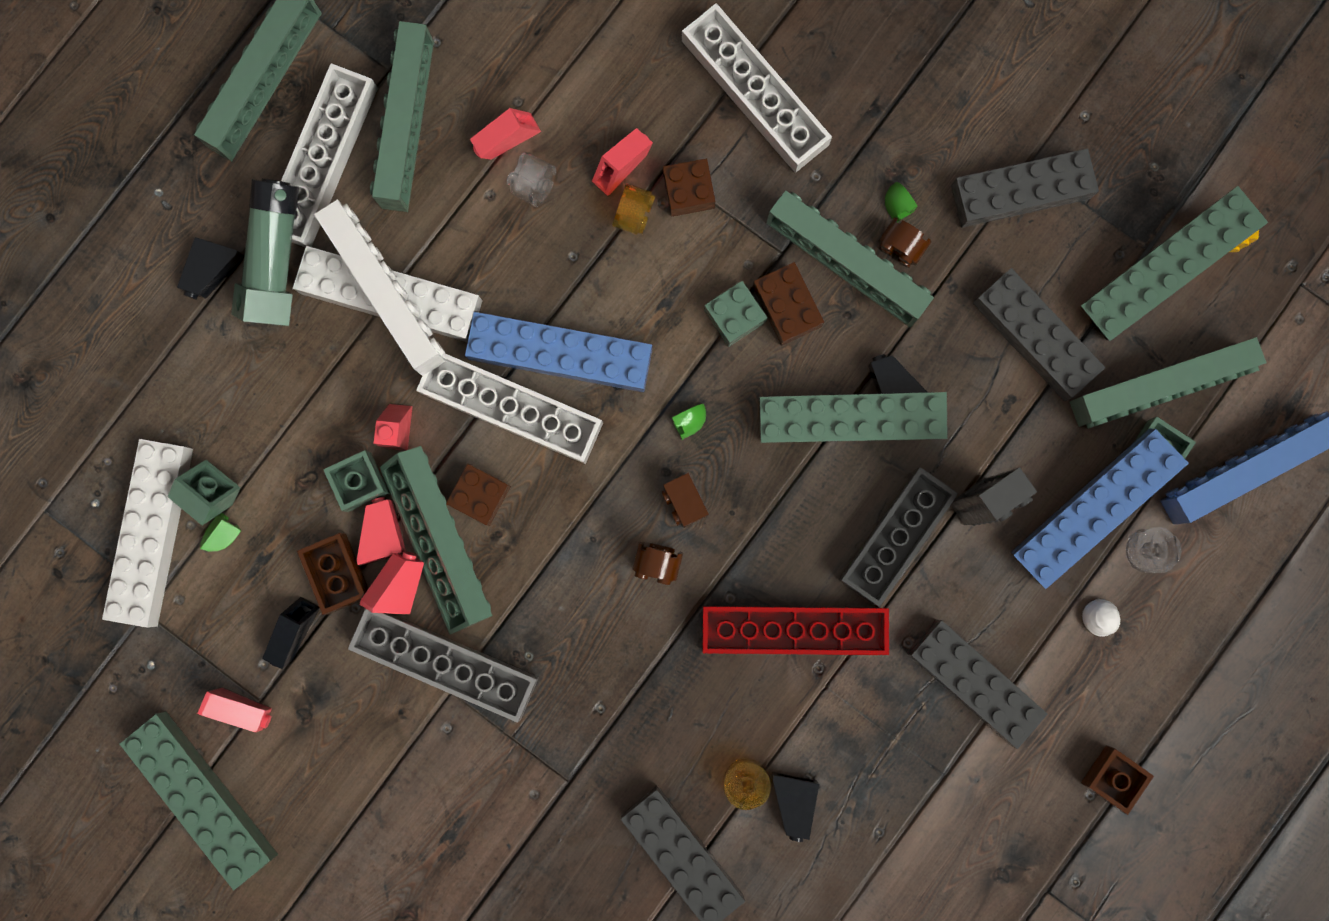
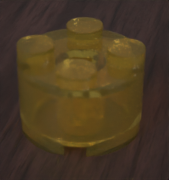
(632, 209)
(752, 796)

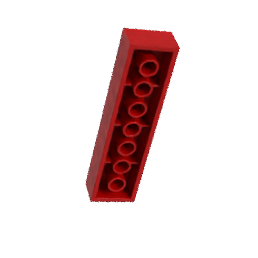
(795, 630)

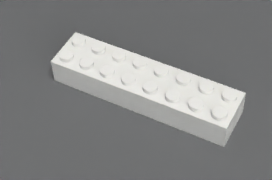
(755, 88)
(326, 145)
(378, 285)
(441, 307)
(512, 407)
(146, 535)

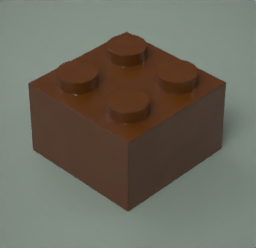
(689, 187)
(478, 495)
(685, 501)
(1117, 779)

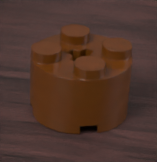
(904, 242)
(657, 562)

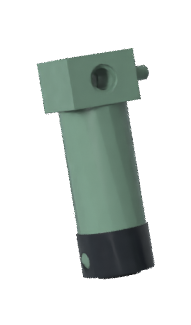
(267, 254)

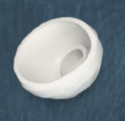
(1101, 617)

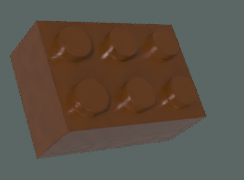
(788, 304)
(333, 573)

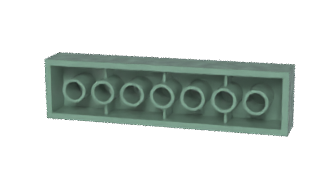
(256, 75)
(402, 116)
(848, 258)
(1174, 263)
(1168, 383)
(854, 417)
(435, 540)
(198, 799)

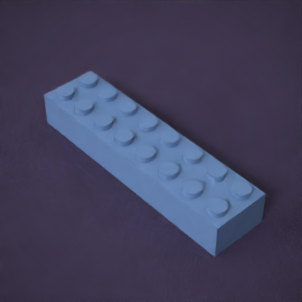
(558, 352)
(1249, 470)
(1099, 507)

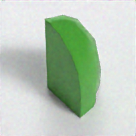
(899, 202)
(690, 421)
(219, 534)

